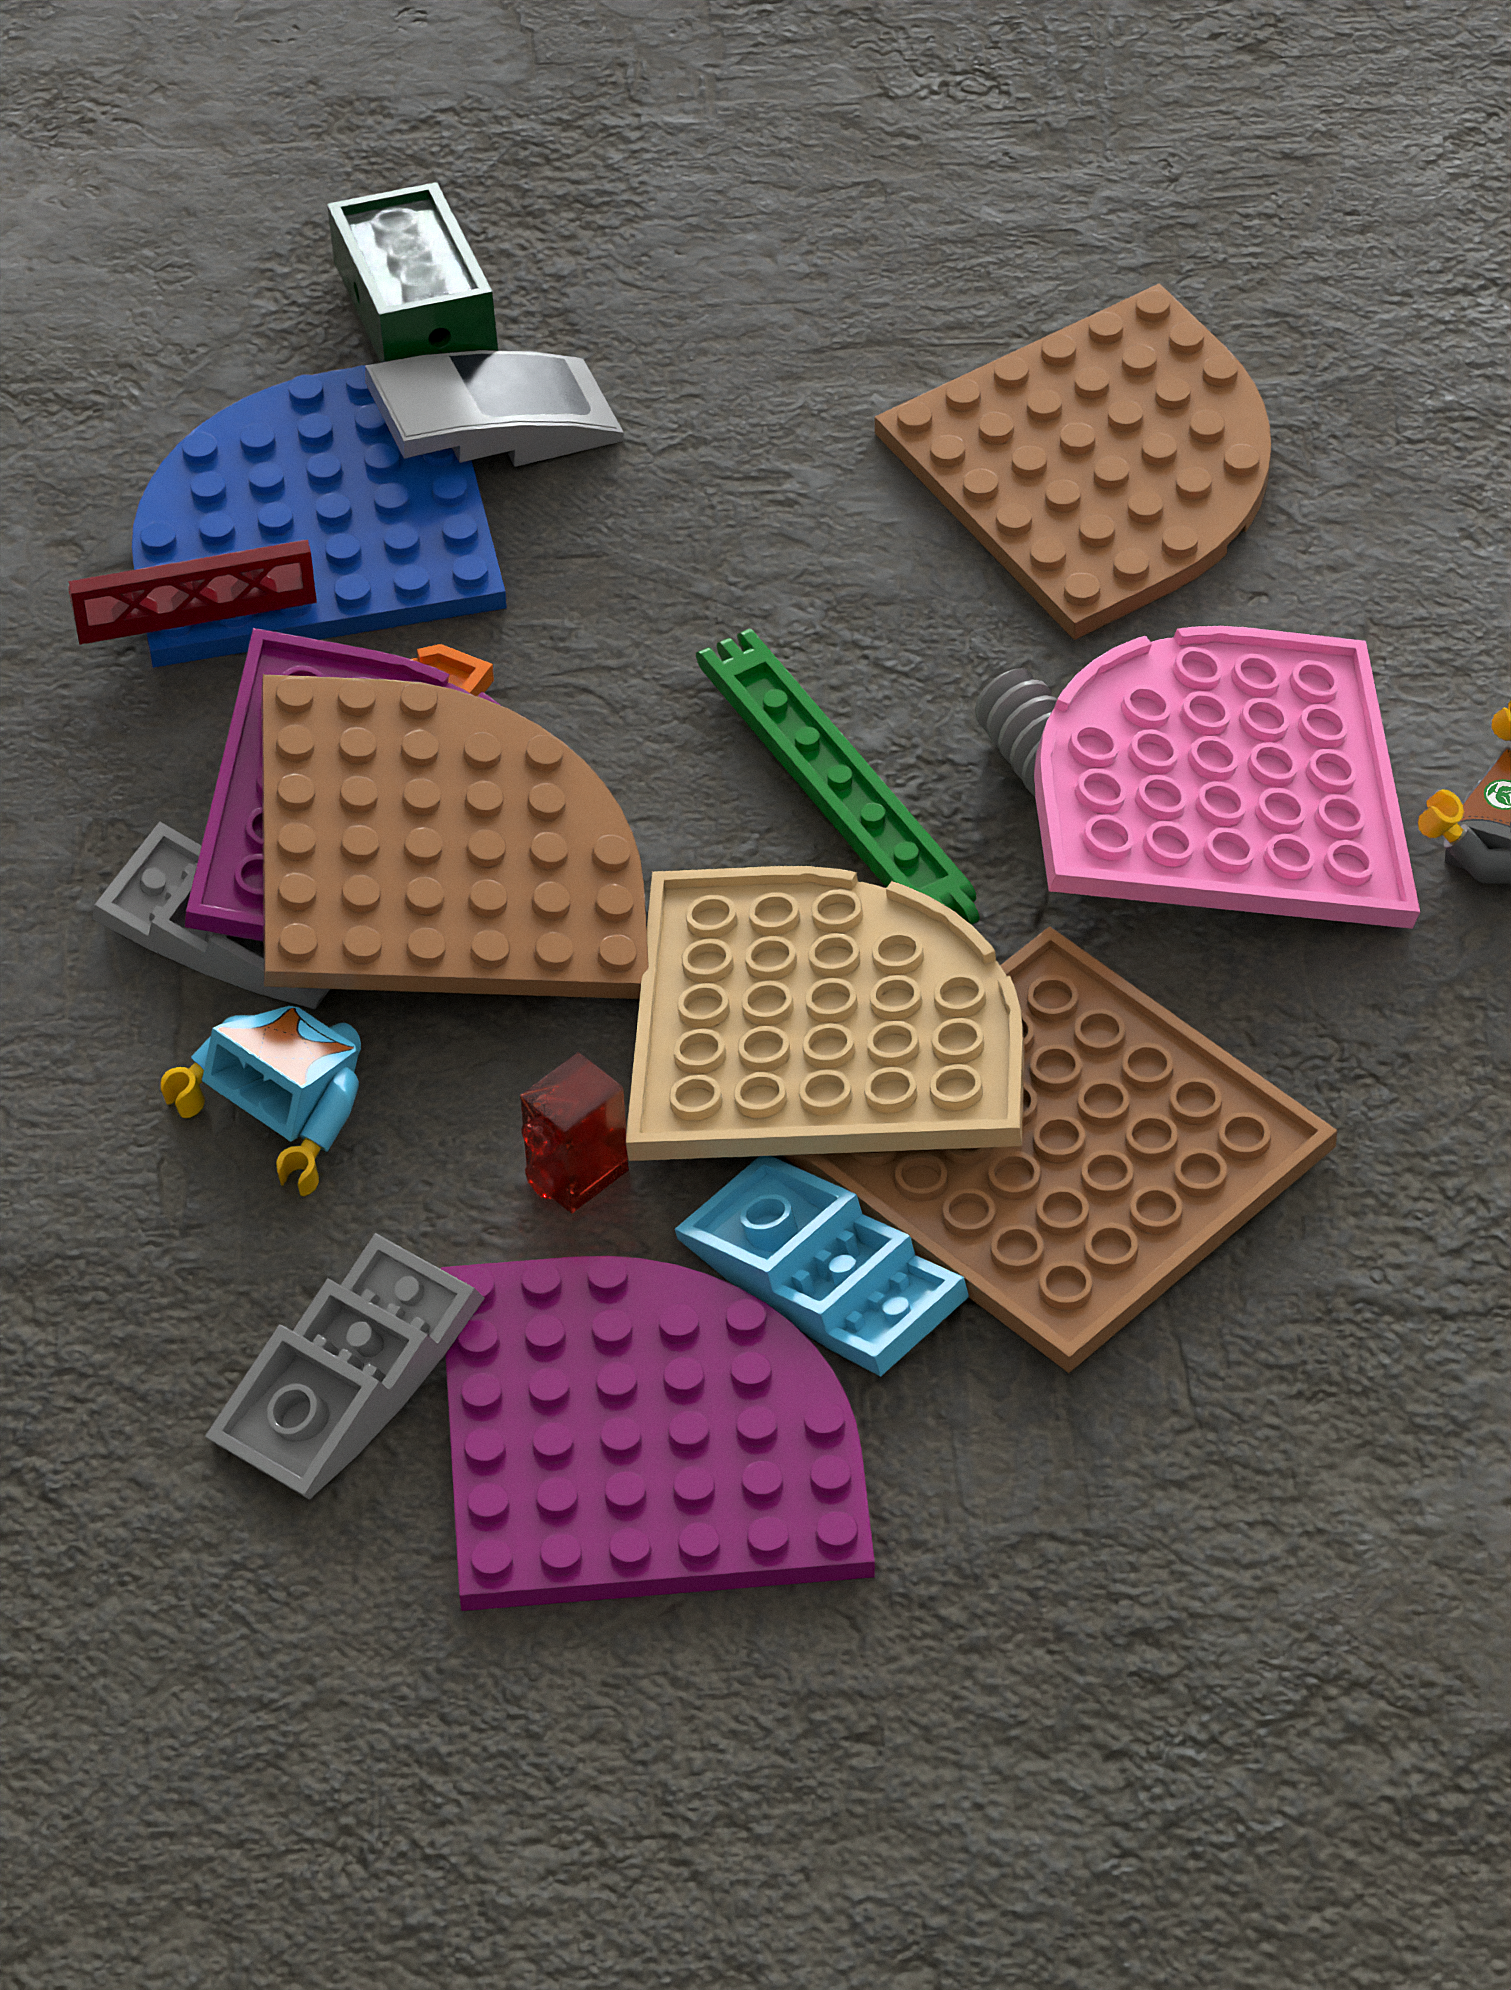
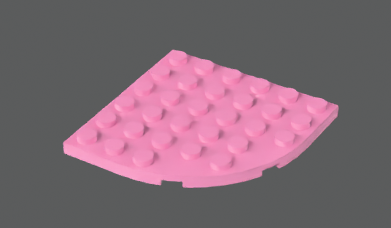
(1226, 779)

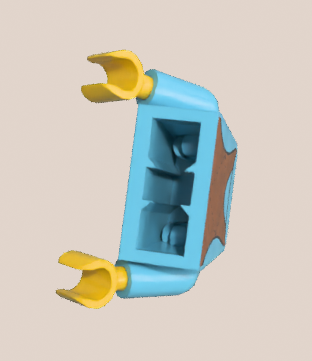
(283, 1073)

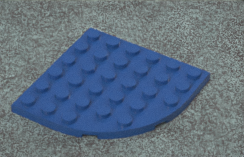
(320, 465)

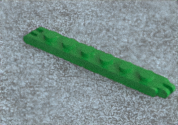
(834, 773)

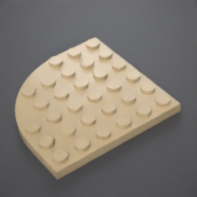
(818, 1021)

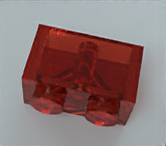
(574, 1133)

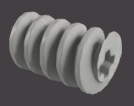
(1014, 715)

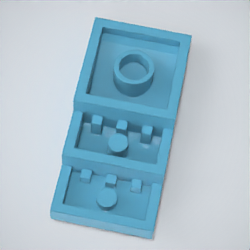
(822, 1263)

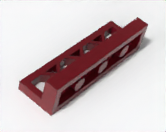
(192, 592)

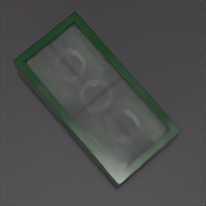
(412, 274)

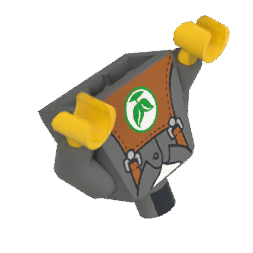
(1481, 825)

